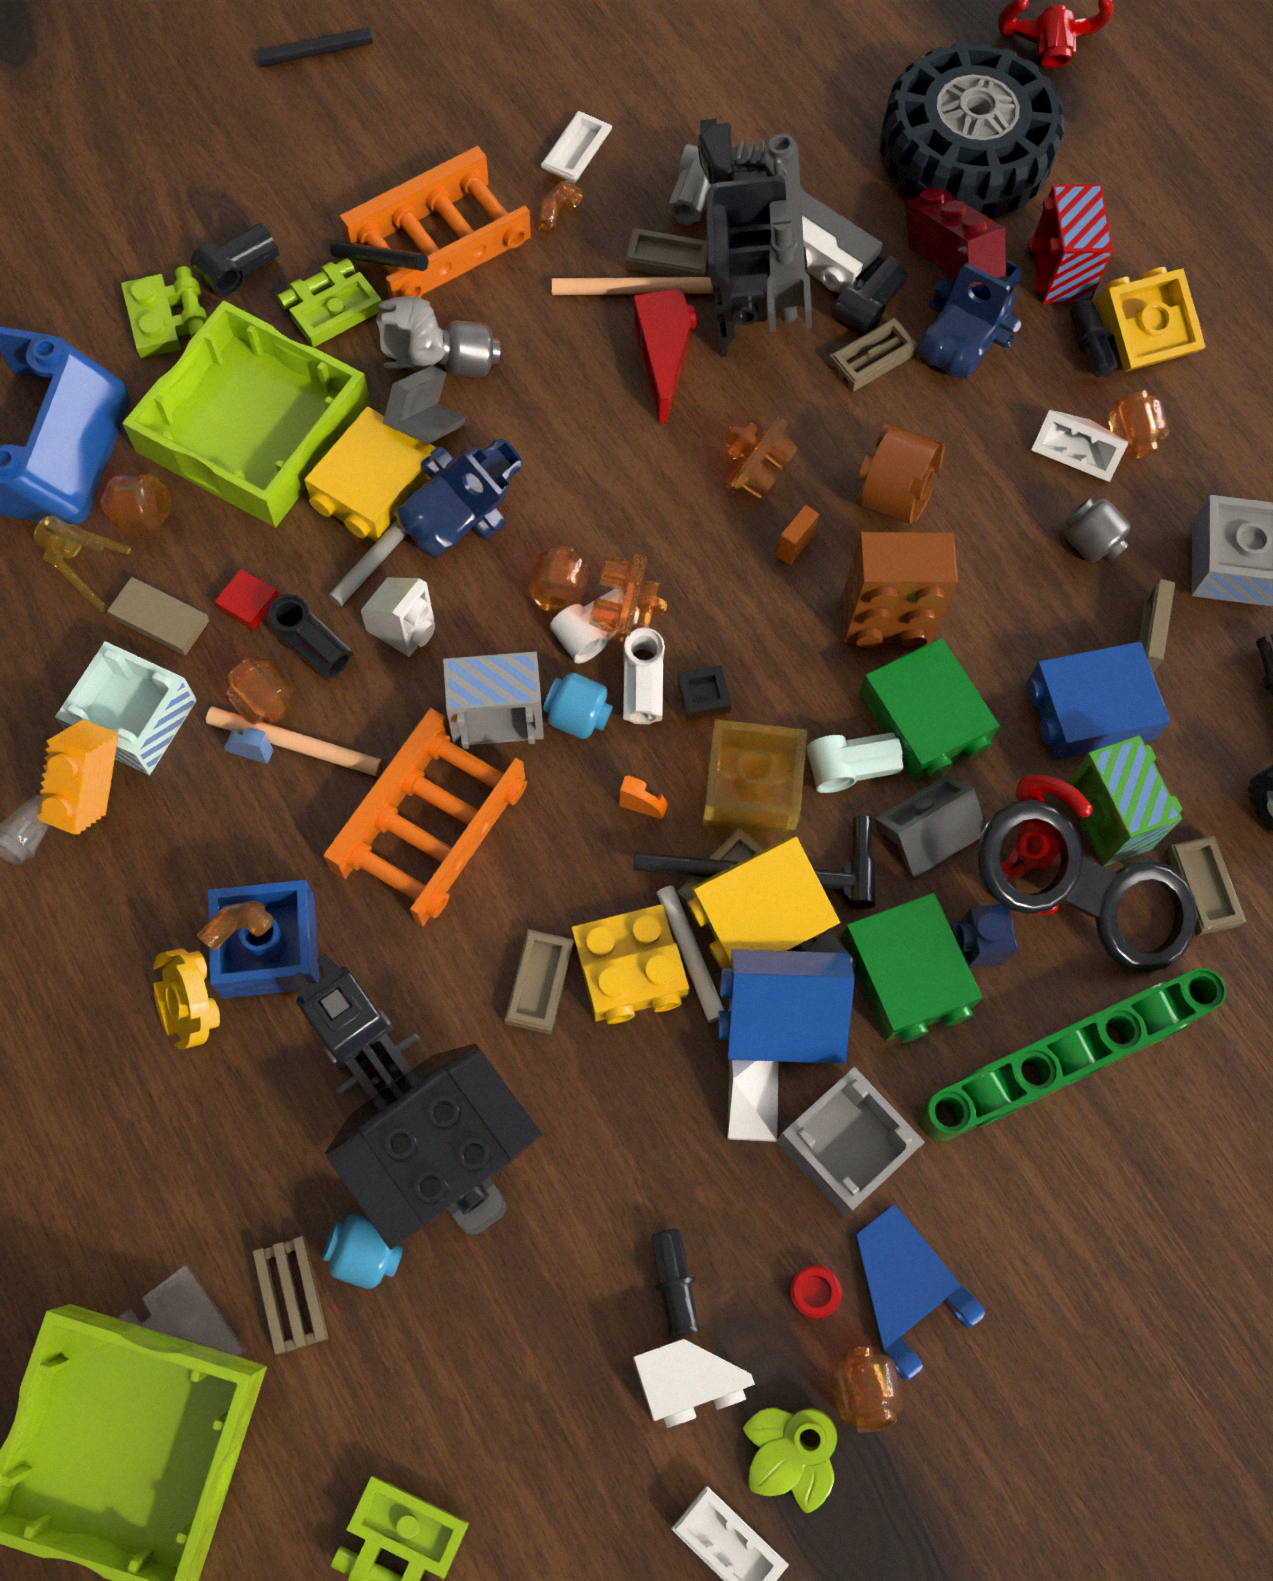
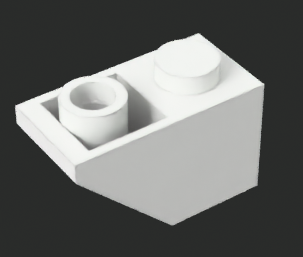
(400, 614)
(685, 1376)

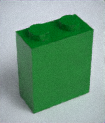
(929, 709)
(911, 969)

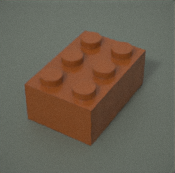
(898, 588)

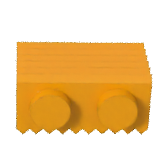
(77, 776)

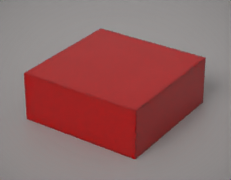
(246, 599)

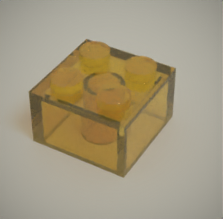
(755, 777)

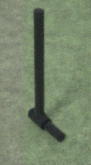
(854, 880)

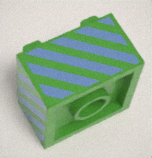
(1127, 800)

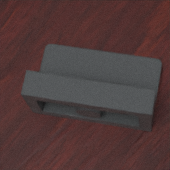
(416, 407)
(933, 823)

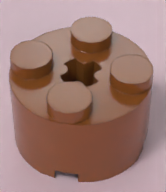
(900, 474)

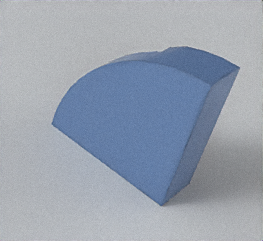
(252, 745)

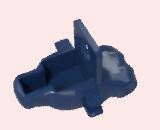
(970, 319)
(459, 496)

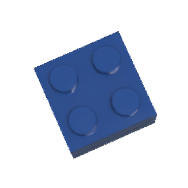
(266, 962)

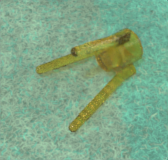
(66, 540)

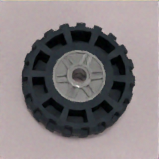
(972, 126)

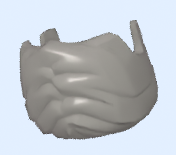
(409, 333)

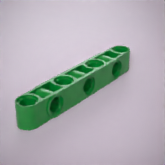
(1073, 1053)

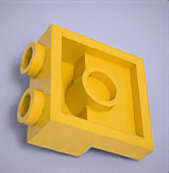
(1151, 318)
(630, 964)

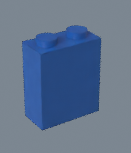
(1096, 700)
(786, 1006)

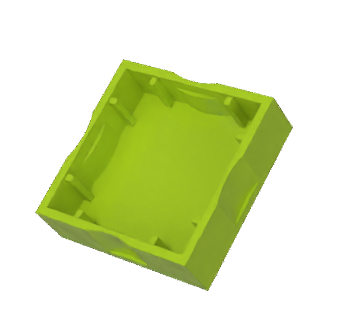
(247, 413)
(123, 1447)

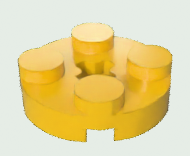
(184, 998)

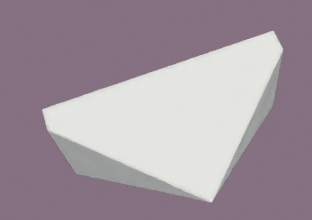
(1080, 444)
(753, 1100)

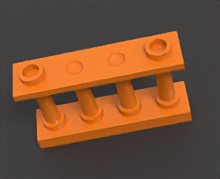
(430, 193)
(405, 777)

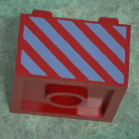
(1071, 243)

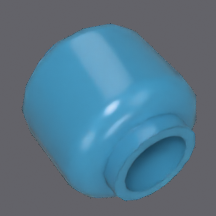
(577, 705)
(359, 1253)

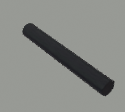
(315, 47)
(379, 255)

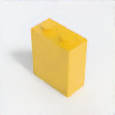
(368, 475)
(763, 903)

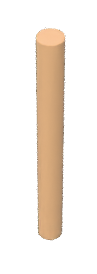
(622, 286)
(298, 742)

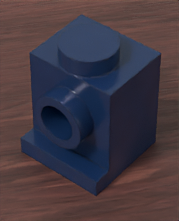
(986, 936)

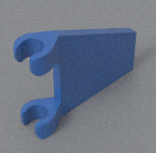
(907, 1284)

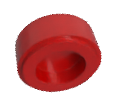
(815, 1292)

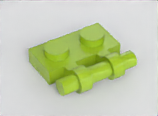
(333, 309)
(151, 312)
(404, 1527)

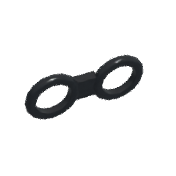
(1087, 886)

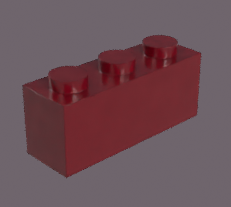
(954, 234)

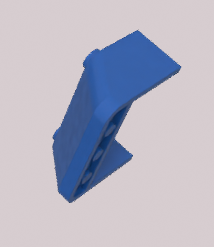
(70, 436)

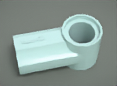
(842, 762)

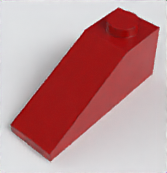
(663, 335)

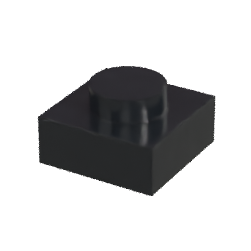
(704, 692)

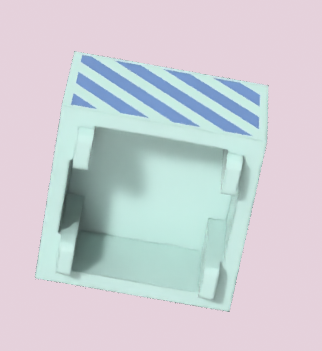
(132, 699)

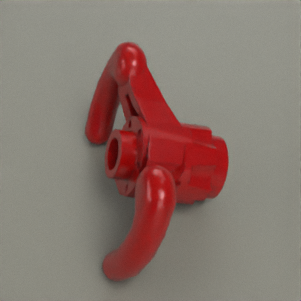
(1053, 30)
(1035, 841)

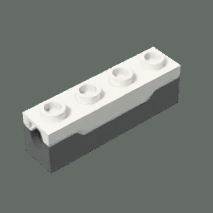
(835, 246)

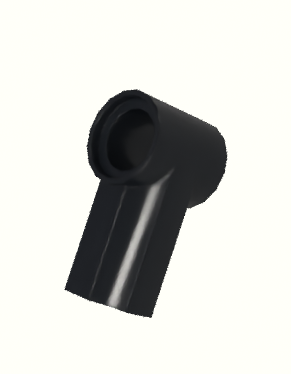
(226, 265)
(866, 302)
(309, 637)

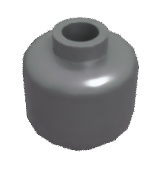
(469, 349)
(1097, 530)

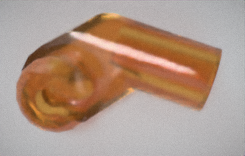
(552, 202)
(235, 917)

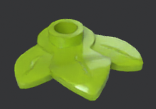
(788, 1463)

